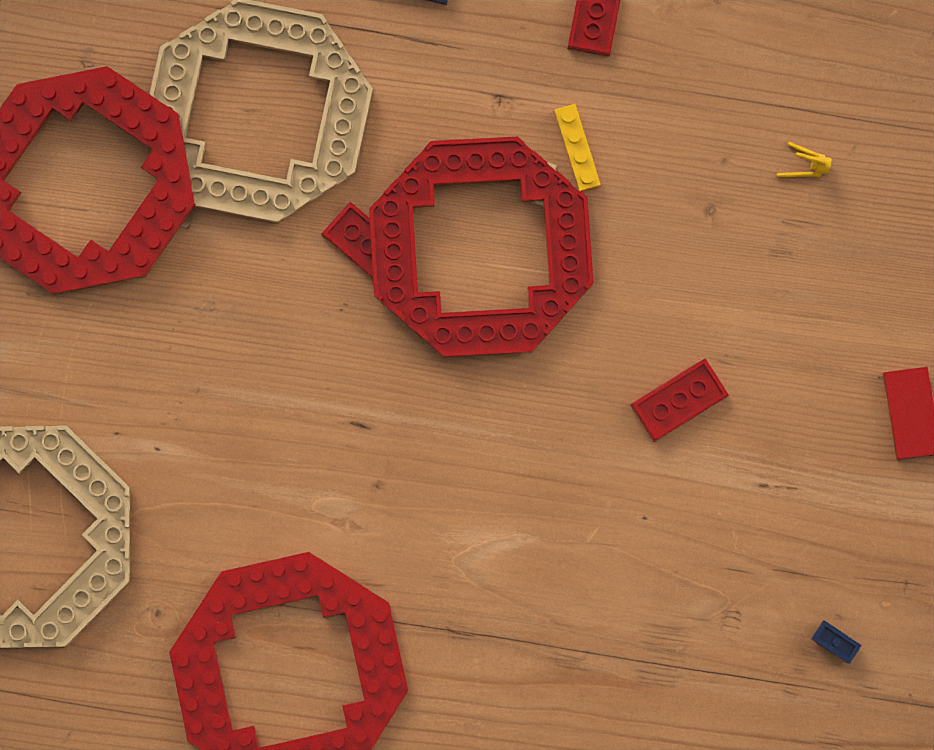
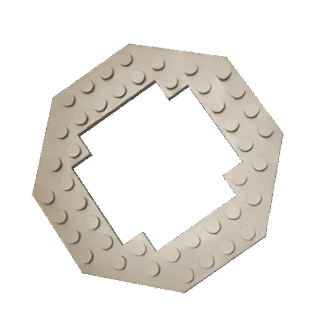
(341, 123)
(106, 570)

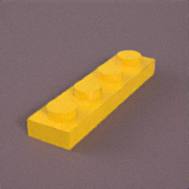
(577, 148)

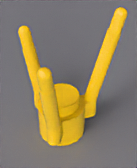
(819, 163)

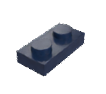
(836, 642)

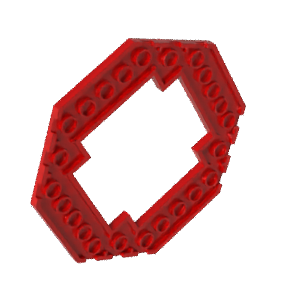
(154, 220)
(487, 330)
(270, 585)

